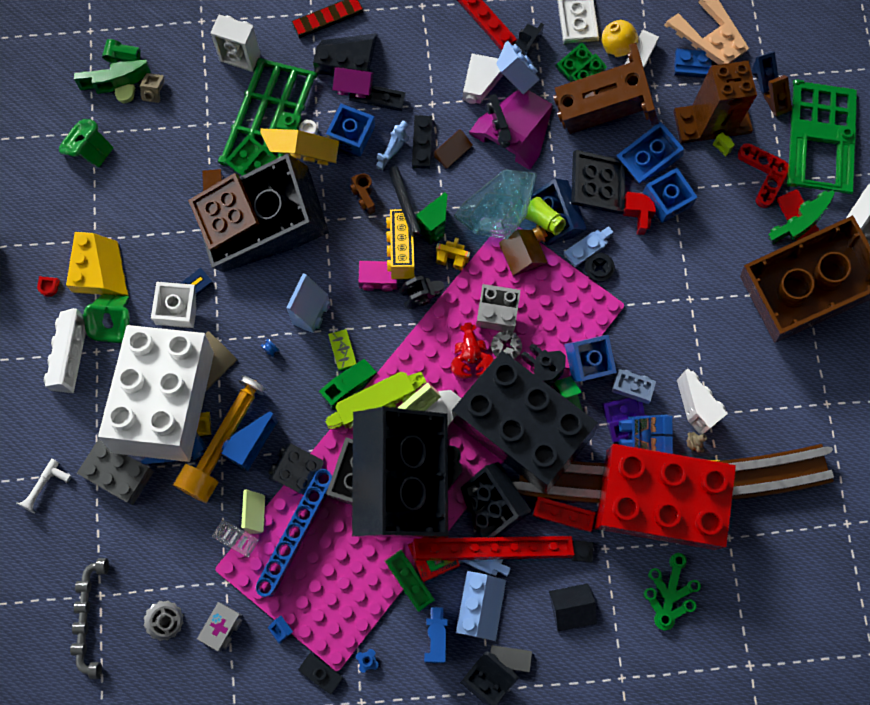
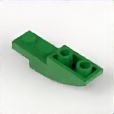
(117, 76)
(809, 215)

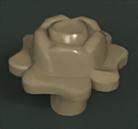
(695, 441)

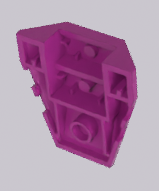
(527, 122)

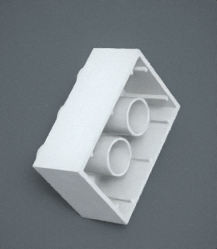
(157, 393)

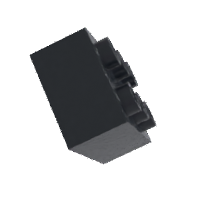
(524, 422)
(400, 473)

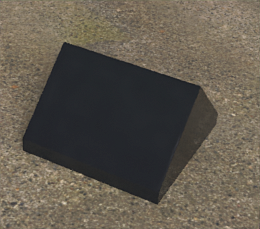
(573, 607)

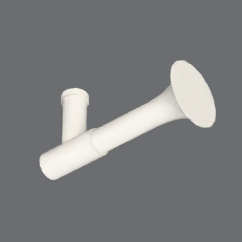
(50, 470)

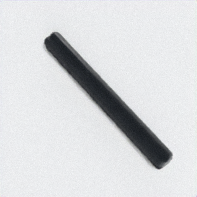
(404, 200)

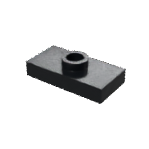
(320, 673)

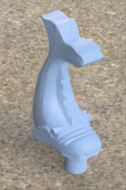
(398, 138)

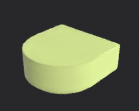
(125, 93)

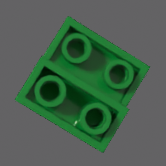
(580, 64)

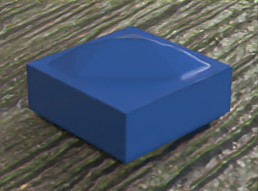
(280, 629)

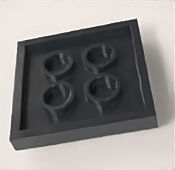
(598, 182)

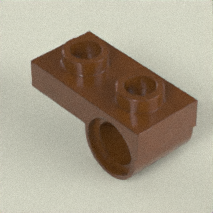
(363, 192)

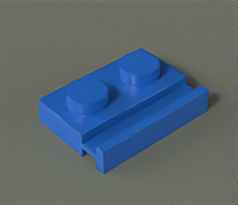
(691, 63)

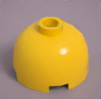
(618, 37)

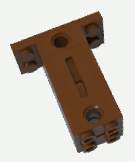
(606, 96)
(719, 105)

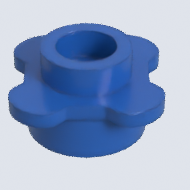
(361, 657)

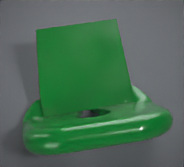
(92, 148)
(119, 314)

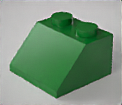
(433, 219)

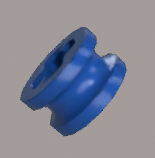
(269, 348)

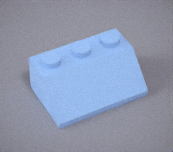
(480, 606)

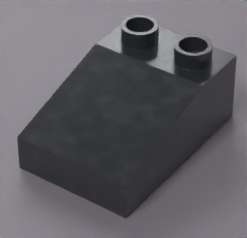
(286, 213)

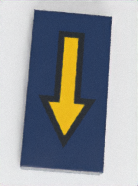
(199, 279)

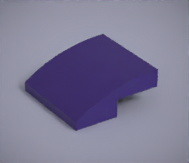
(618, 411)

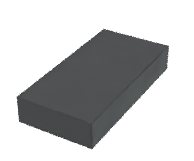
(513, 658)

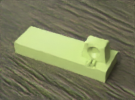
(422, 399)

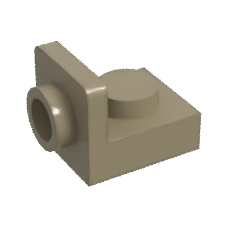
(151, 87)

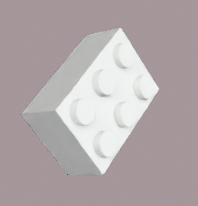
(235, 42)

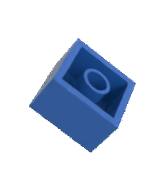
(351, 129)
(670, 195)
(590, 358)

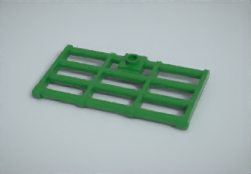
(281, 119)

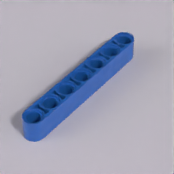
(294, 543)

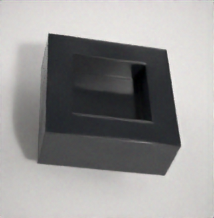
(582, 551)

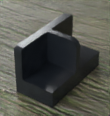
(529, 38)

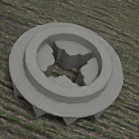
(497, 345)

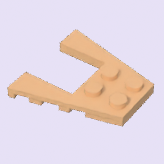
(722, 44)

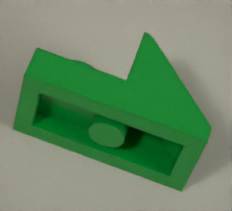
(569, 390)

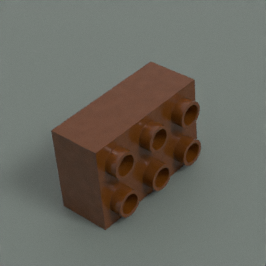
(810, 279)

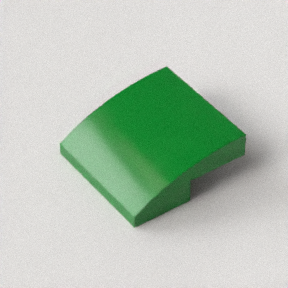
(249, 156)

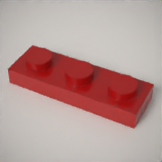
(564, 514)

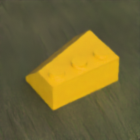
(301, 145)
(96, 266)

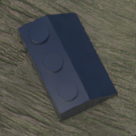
(558, 196)

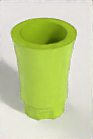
(545, 216)

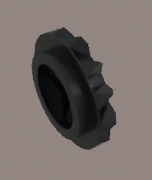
(599, 259)

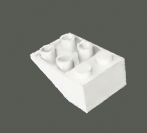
(699, 403)

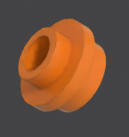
(540, 233)

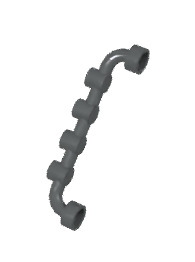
(81, 628)

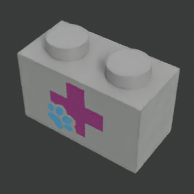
(220, 627)

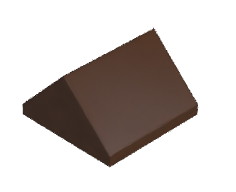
(522, 251)

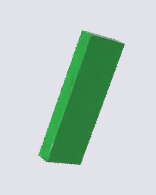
(409, 580)

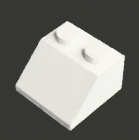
(174, 305)

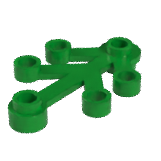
(670, 595)

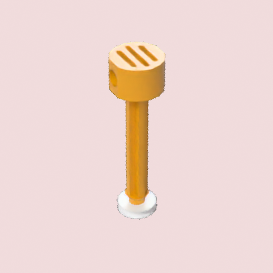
(197, 481)

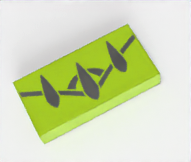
(342, 349)

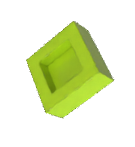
(724, 144)

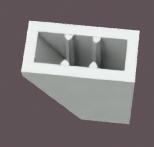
(481, 78)

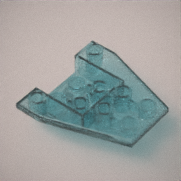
(498, 205)

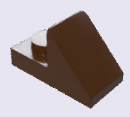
(779, 96)

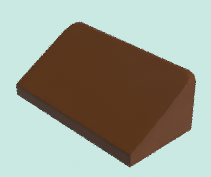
(453, 149)

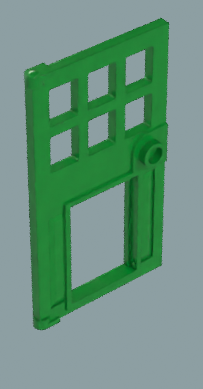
(822, 132)

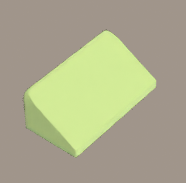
(253, 512)

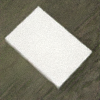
(578, 21)

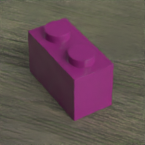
(352, 81)

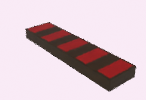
(326, 17)

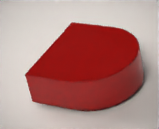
(48, 286)

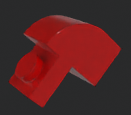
(639, 206)

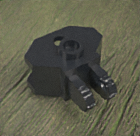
(420, 291)
(546, 365)

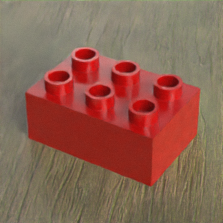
(666, 497)

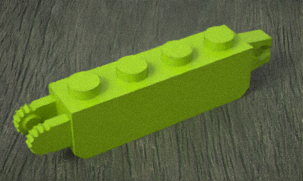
(382, 394)

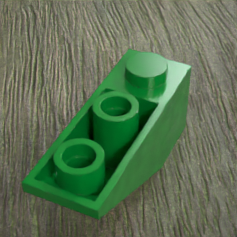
(347, 383)

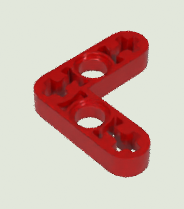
(773, 173)

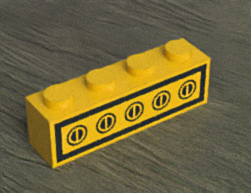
(401, 247)

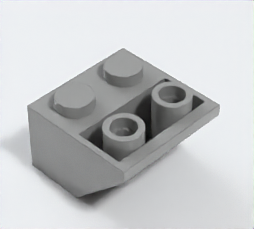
(498, 308)

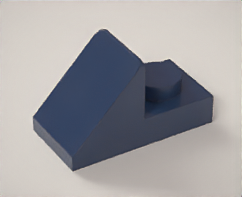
(766, 69)

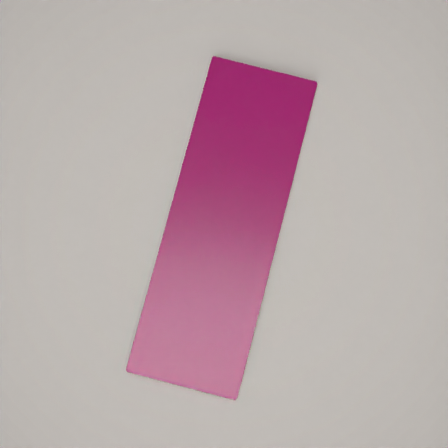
(340, 580)

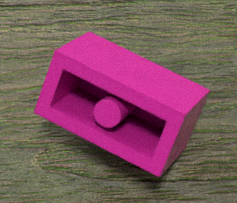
(375, 276)

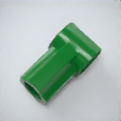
(115, 52)

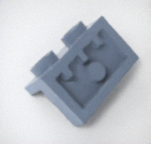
(633, 386)

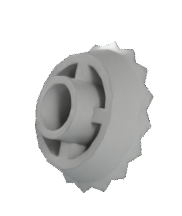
(163, 620)

